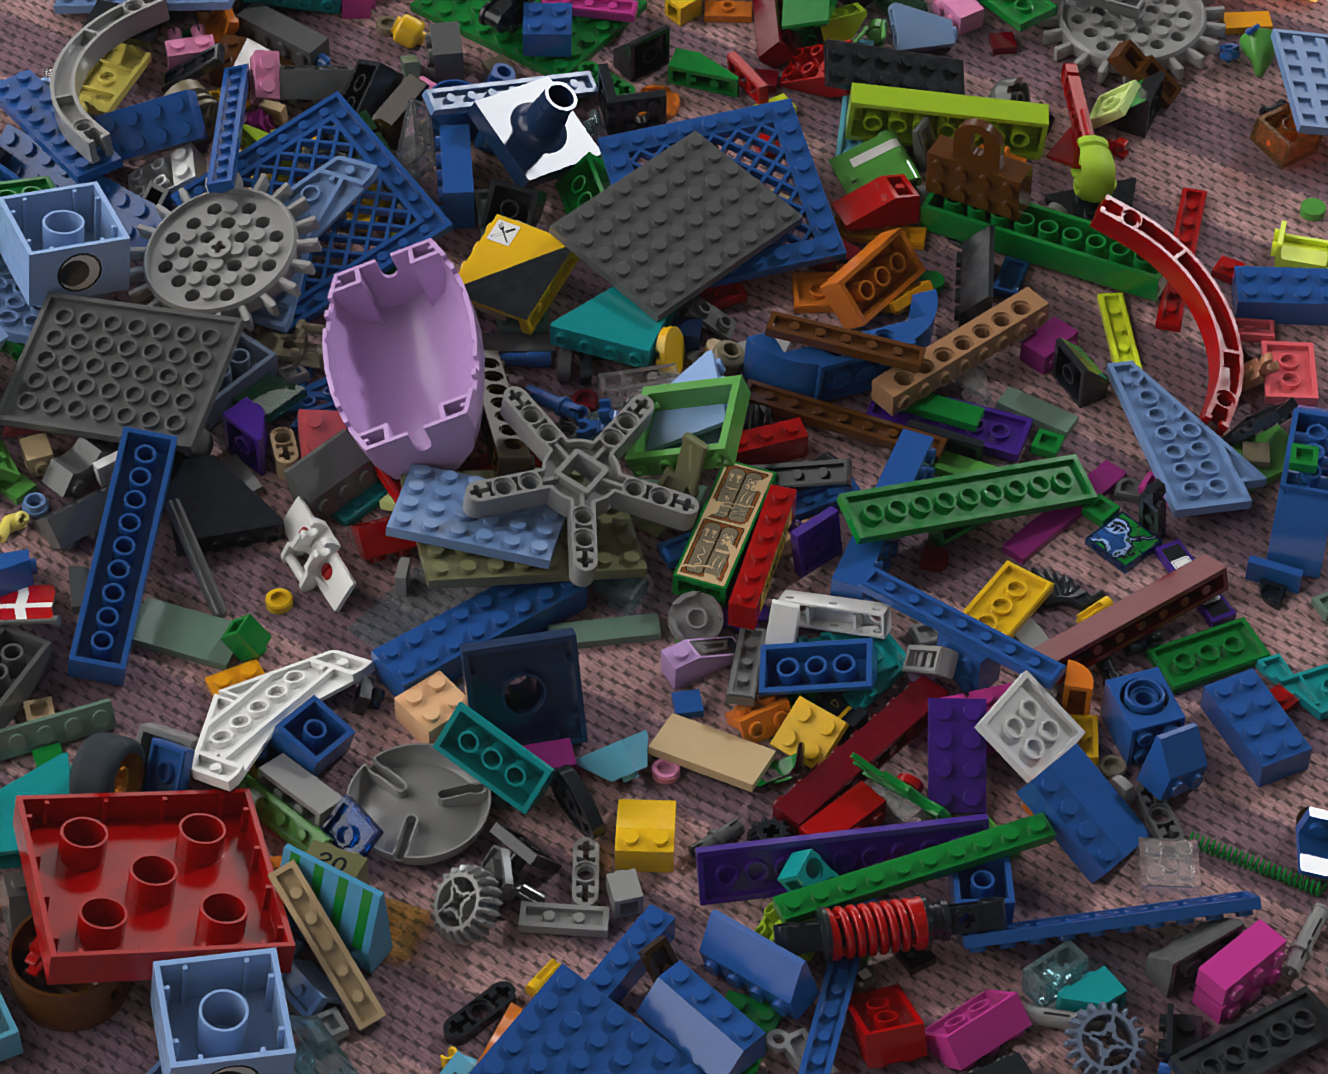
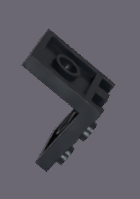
(622, 110)

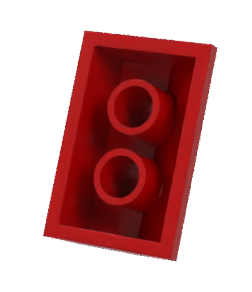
(374, 542)

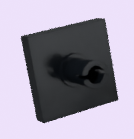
(524, 850)

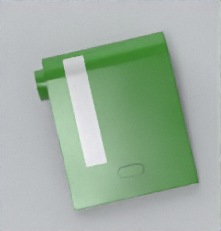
(872, 159)

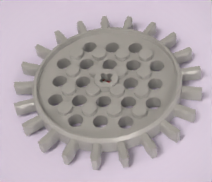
(1164, 29)
(225, 251)

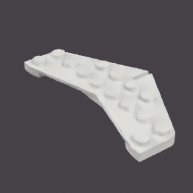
(247, 712)

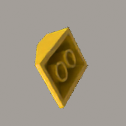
(645, 835)

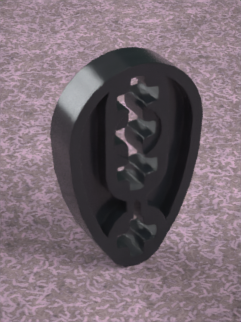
(577, 802)

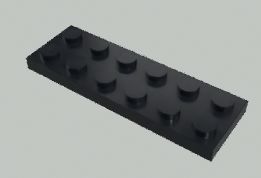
(881, 66)
(1261, 1040)

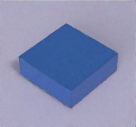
(687, 703)

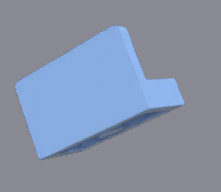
(308, 988)

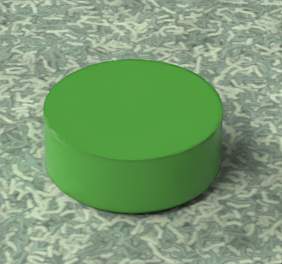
(1312, 209)

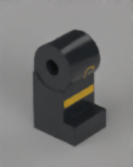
(854, 717)

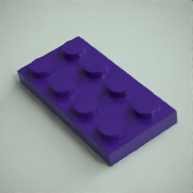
(956, 755)

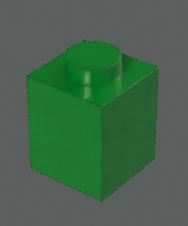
(246, 638)

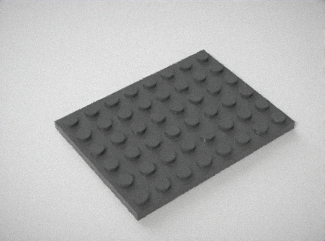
(675, 225)
(117, 366)

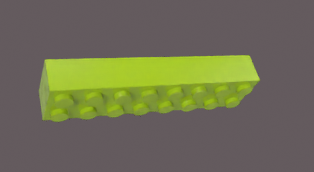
(901, 109)

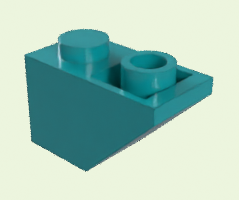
(1092, 988)

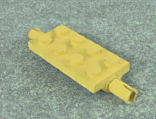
(113, 78)

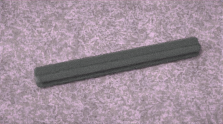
(196, 558)

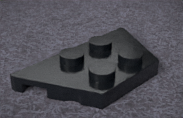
(1083, 209)

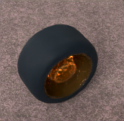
(108, 765)

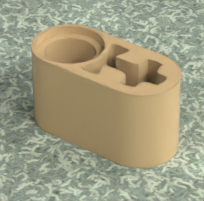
(283, 449)

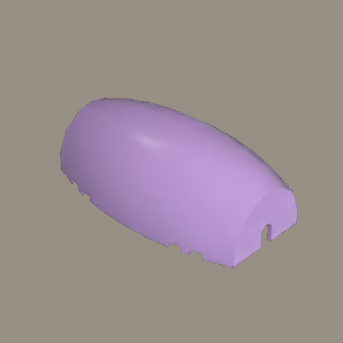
(425, 358)

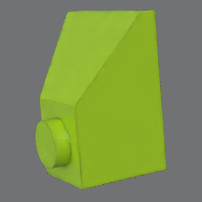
(843, 23)

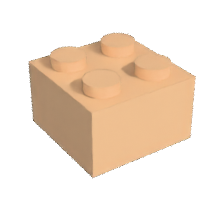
(428, 706)

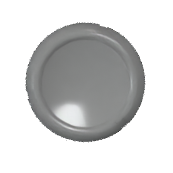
(421, 804)

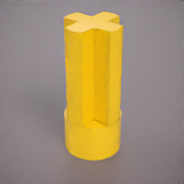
(1094, 608)
(541, 977)

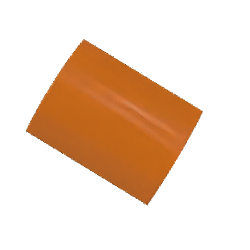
(1077, 689)

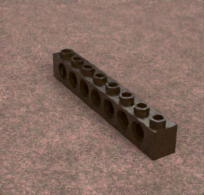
(505, 448)

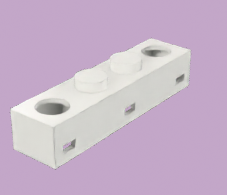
(841, 614)

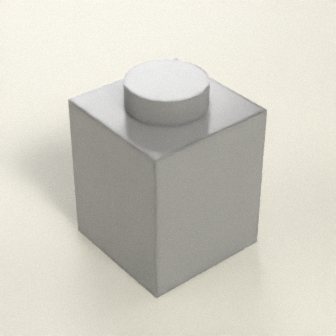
(624, 893)

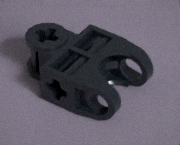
(503, 14)

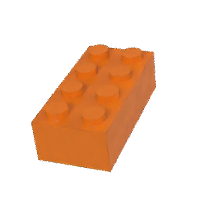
(872, 278)

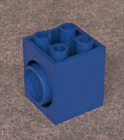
(1137, 711)

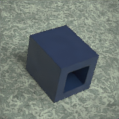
(691, 330)

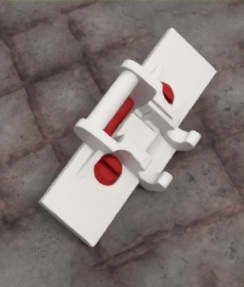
(325, 564)

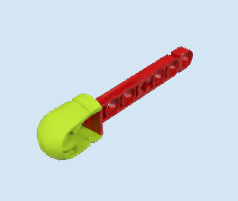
(1092, 161)

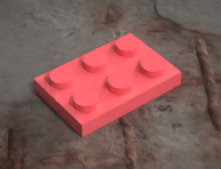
(1296, 374)

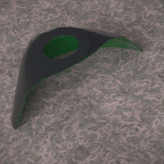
(788, 767)

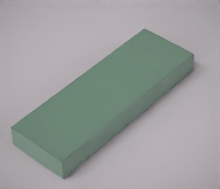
(1043, 414)

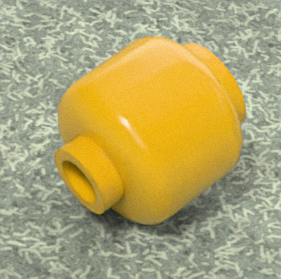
(408, 31)

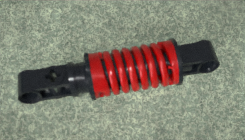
(888, 926)

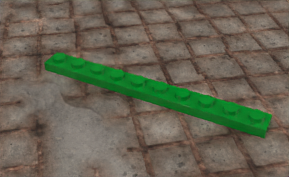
(915, 868)

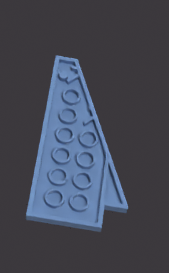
(1183, 452)

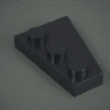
(1260, 421)

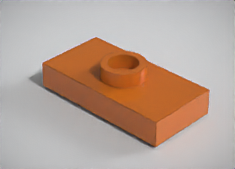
(728, 11)

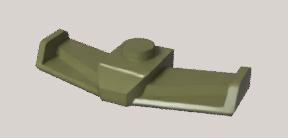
(682, 479)

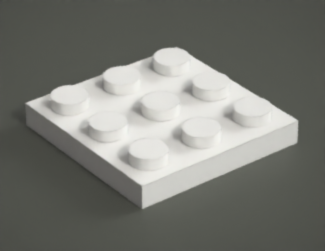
(1029, 727)

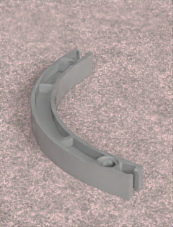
(81, 56)

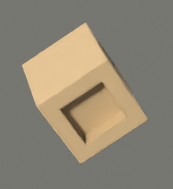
(36, 454)

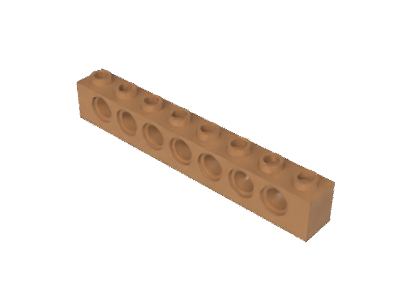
(961, 350)

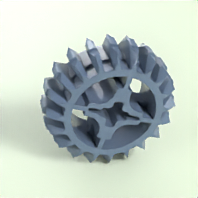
(1092, 1040)

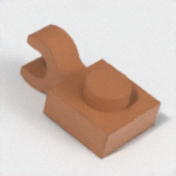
(1256, 370)

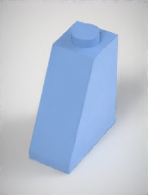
(920, 30)

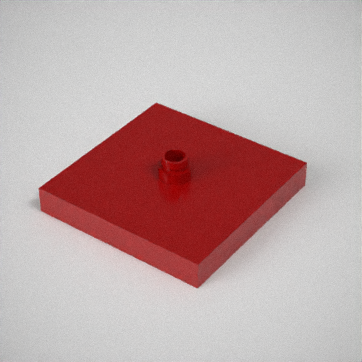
(146, 881)

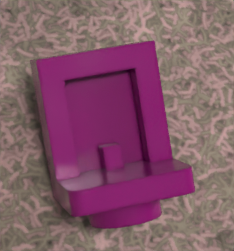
(259, 120)

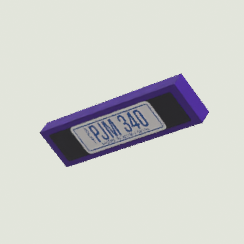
(1215, 611)

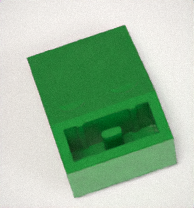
(805, 13)

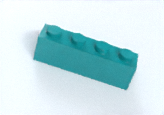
(494, 759)

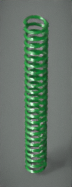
(1255, 866)

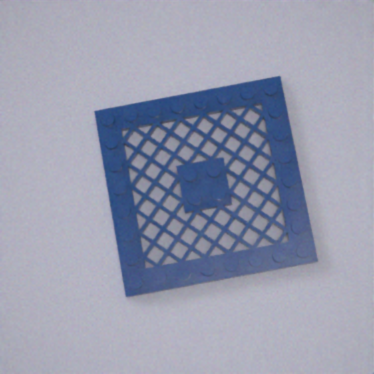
(339, 119)
(782, 125)

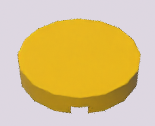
(670, 347)

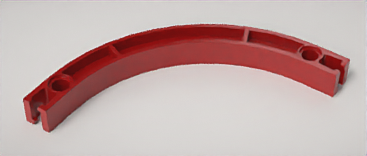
(1198, 292)

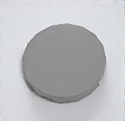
(695, 616)

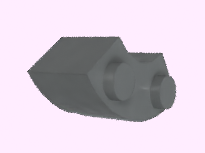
(74, 470)

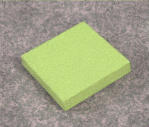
(1113, 104)

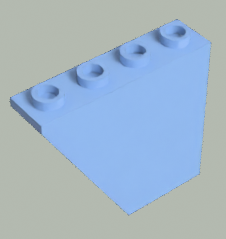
(700, 421)

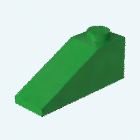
(699, 72)

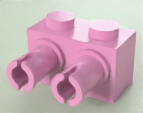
(181, 49)

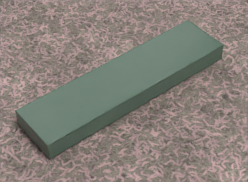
(613, 630)

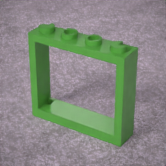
(694, 394)

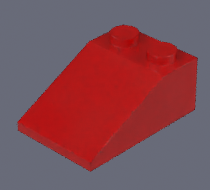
(886, 1027)

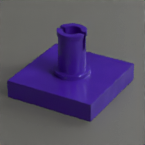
(815, 541)

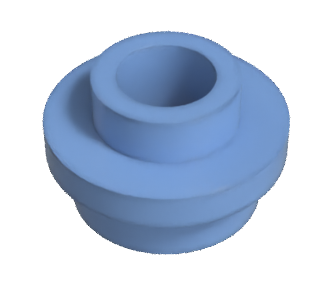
(35, 505)

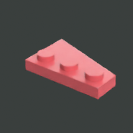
(316, 428)

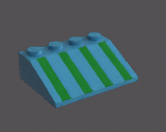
(350, 904)

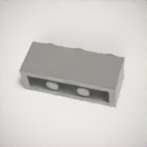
(299, 788)

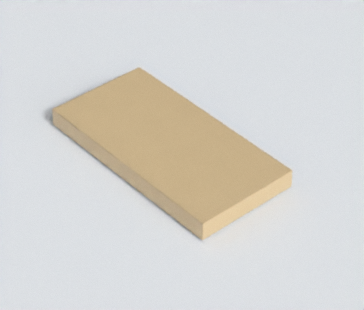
(711, 752)

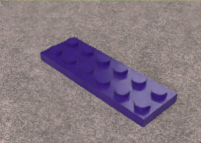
(1002, 431)

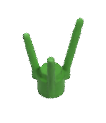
(875, 31)

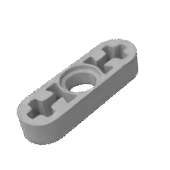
(579, 866)

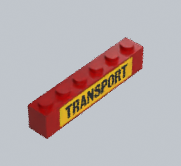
(762, 557)

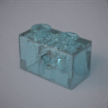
(1053, 971)

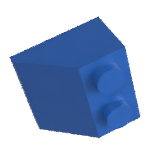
(1174, 763)

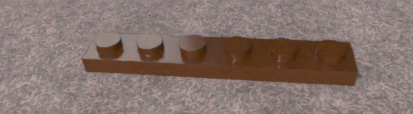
(845, 341)

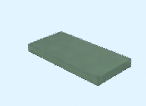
(183, 634)

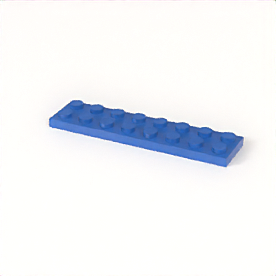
(30, 106)

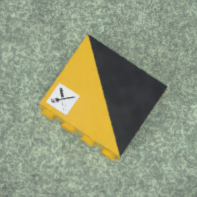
(516, 271)

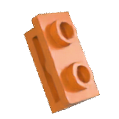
(219, 23)
(761, 720)

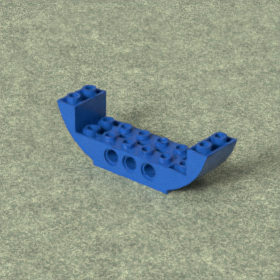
(830, 374)
(1302, 500)

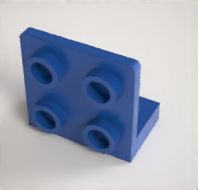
(1313, 843)

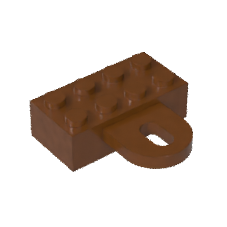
(977, 174)

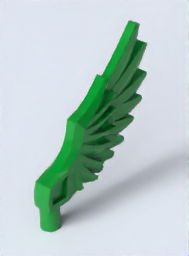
(899, 787)

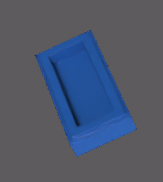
(1010, 277)
(1275, 572)

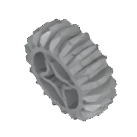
(460, 902)

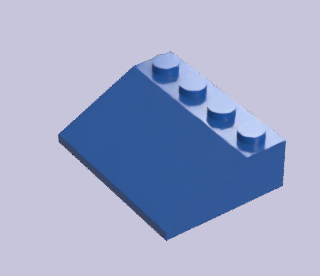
(1085, 813)

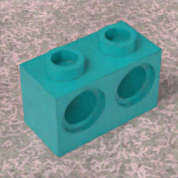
(804, 869)

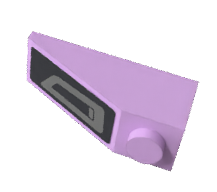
(696, 658)

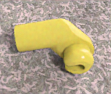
(13, 523)

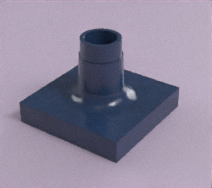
(534, 130)
(543, 705)

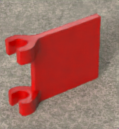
(1065, 148)

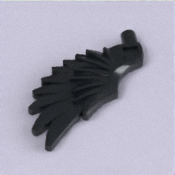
(1066, 593)

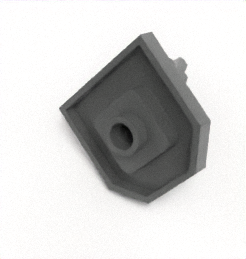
(510, 880)

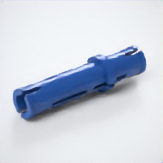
(561, 406)

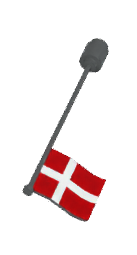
(29, 606)

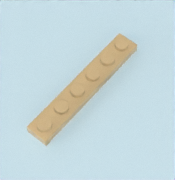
(326, 945)

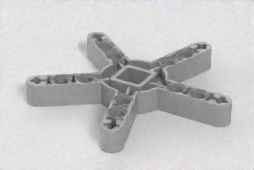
(592, 459)

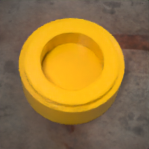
(279, 601)

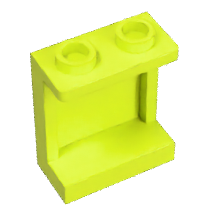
(1298, 250)

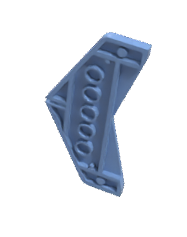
(329, 194)

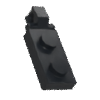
(1153, 508)

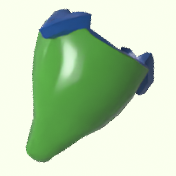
(1258, 48)

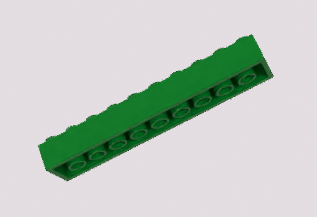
(1050, 241)

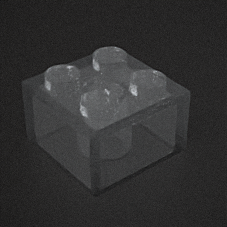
(1167, 869)

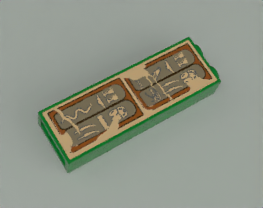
(723, 532)

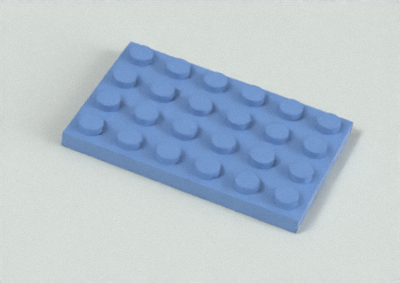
(433, 514)

